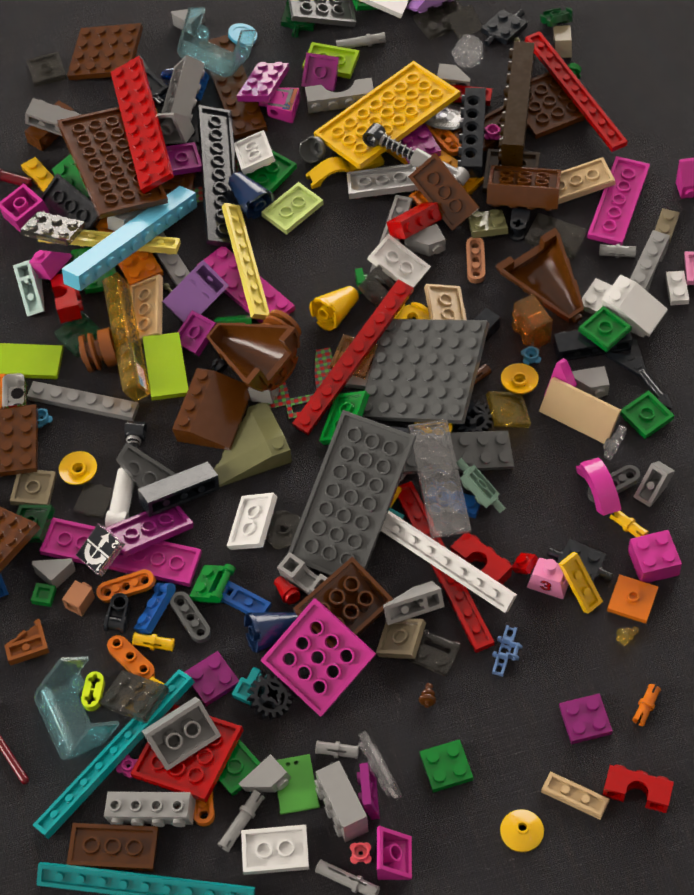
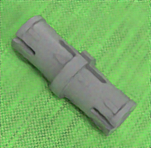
(617, 250)
(337, 749)

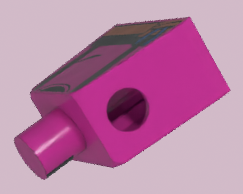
(283, 104)

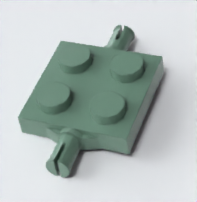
(482, 489)

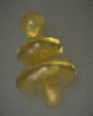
(626, 634)

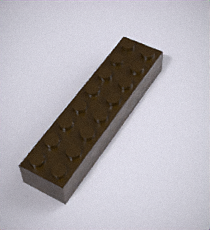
(516, 104)

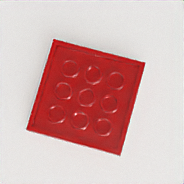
(197, 772)

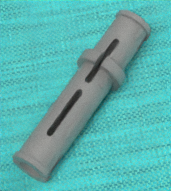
(362, 40)
(246, 813)
(345, 878)

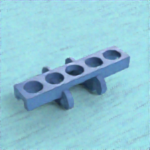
(505, 656)

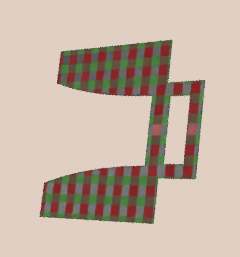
(322, 368)

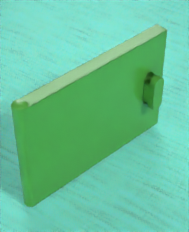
(300, 791)

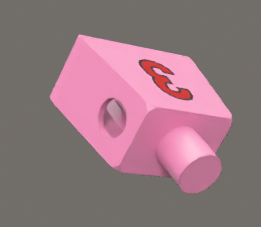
(548, 578)

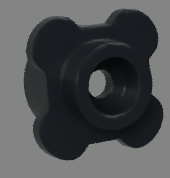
(219, 364)

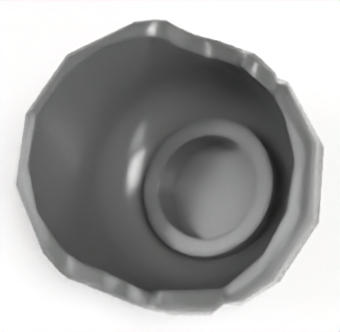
(312, 149)

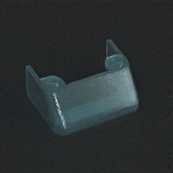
(216, 59)
(64, 711)

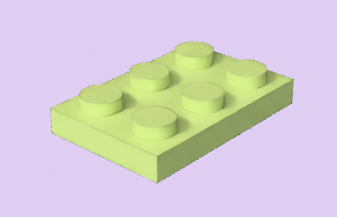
(292, 208)

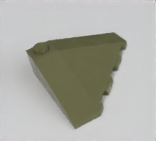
(256, 447)

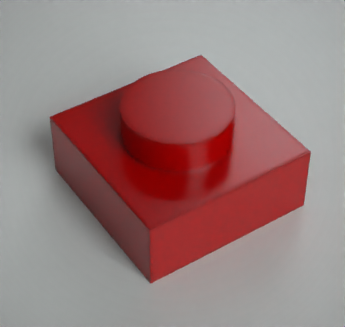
(525, 563)

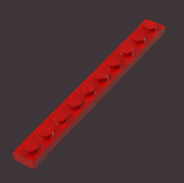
(577, 92)
(353, 357)
(456, 593)

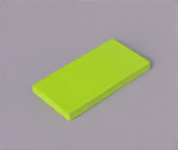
(31, 360)
(165, 366)

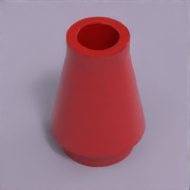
(287, 591)

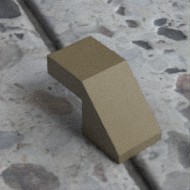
(563, 41)

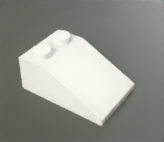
(634, 305)

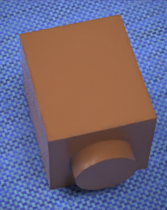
(78, 597)

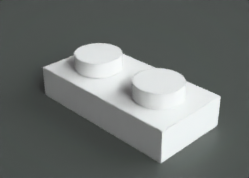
(677, 288)

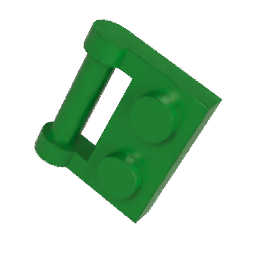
(208, 581)

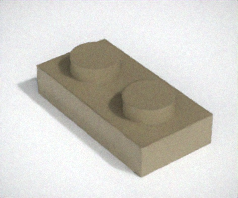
(667, 222)

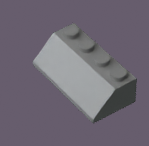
(184, 87)

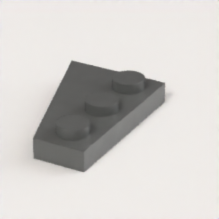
(141, 467)

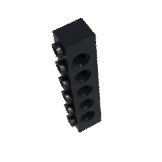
(473, 131)

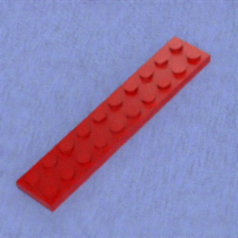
(141, 125)

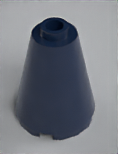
(250, 195)
(266, 628)

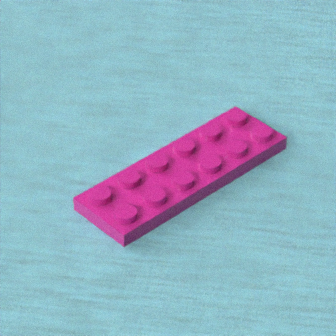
(618, 201)
(225, 265)

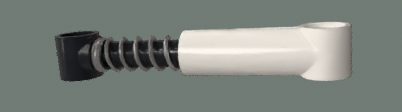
(134, 433)

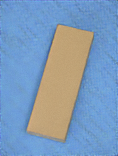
(575, 795)

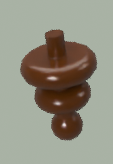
(427, 697)

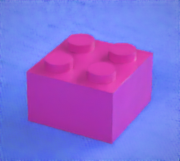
(21, 206)
(654, 556)

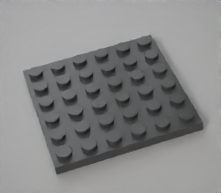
(425, 370)

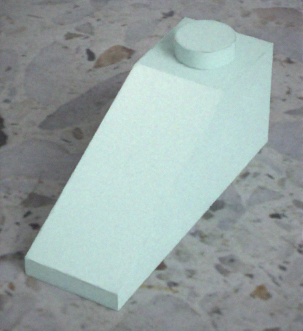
(30, 288)

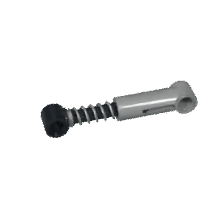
(377, 136)

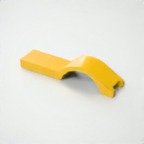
(336, 164)

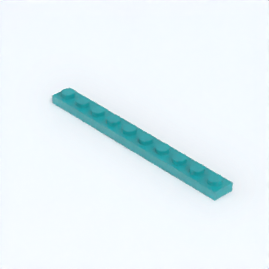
(107, 760)
(129, 883)

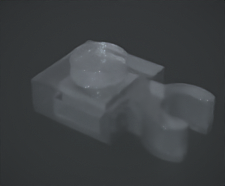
(612, 445)

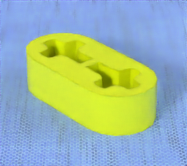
(88, 690)

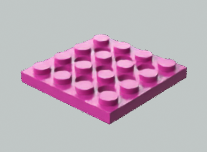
(290, 674)

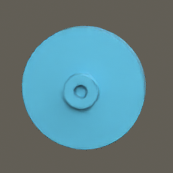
(235, 29)

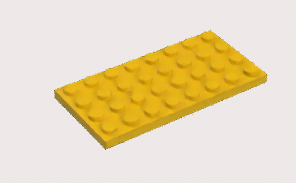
(396, 104)

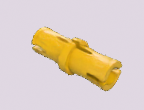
(628, 524)
(153, 641)

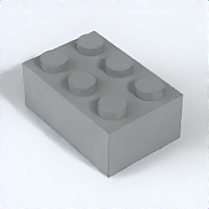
(341, 802)

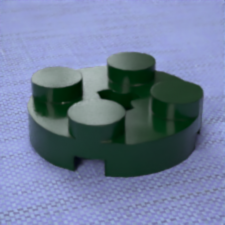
(556, 15)

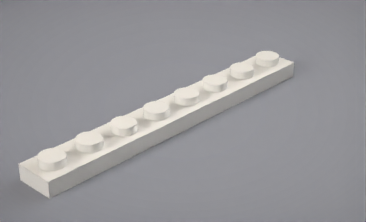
(448, 562)

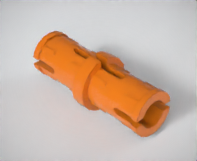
(646, 704)

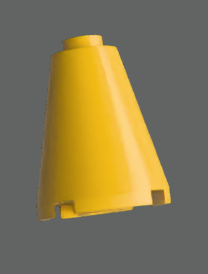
(333, 307)

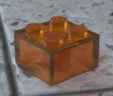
(532, 322)

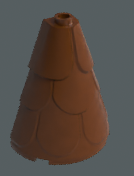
(548, 276)
(257, 352)

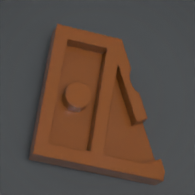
(27, 645)

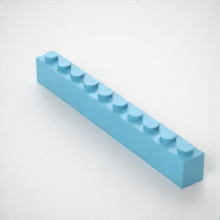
(128, 239)

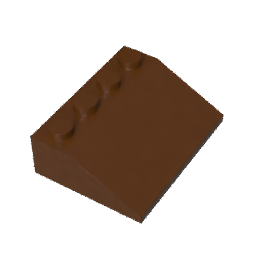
(523, 187)
(211, 410)
(351, 597)

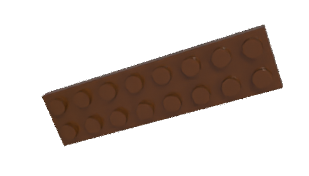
(246, 116)

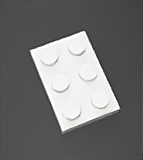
(254, 152)
(398, 261)
(252, 521)
(275, 849)

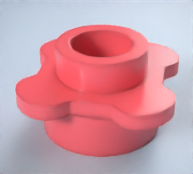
(360, 847)

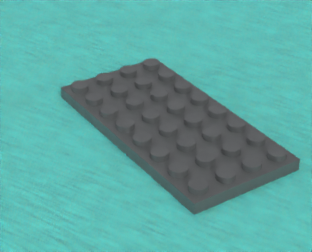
(351, 493)

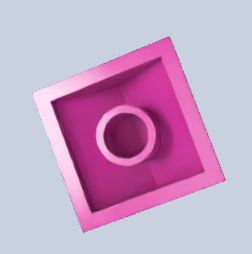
(393, 855)

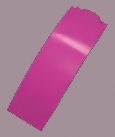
(601, 485)

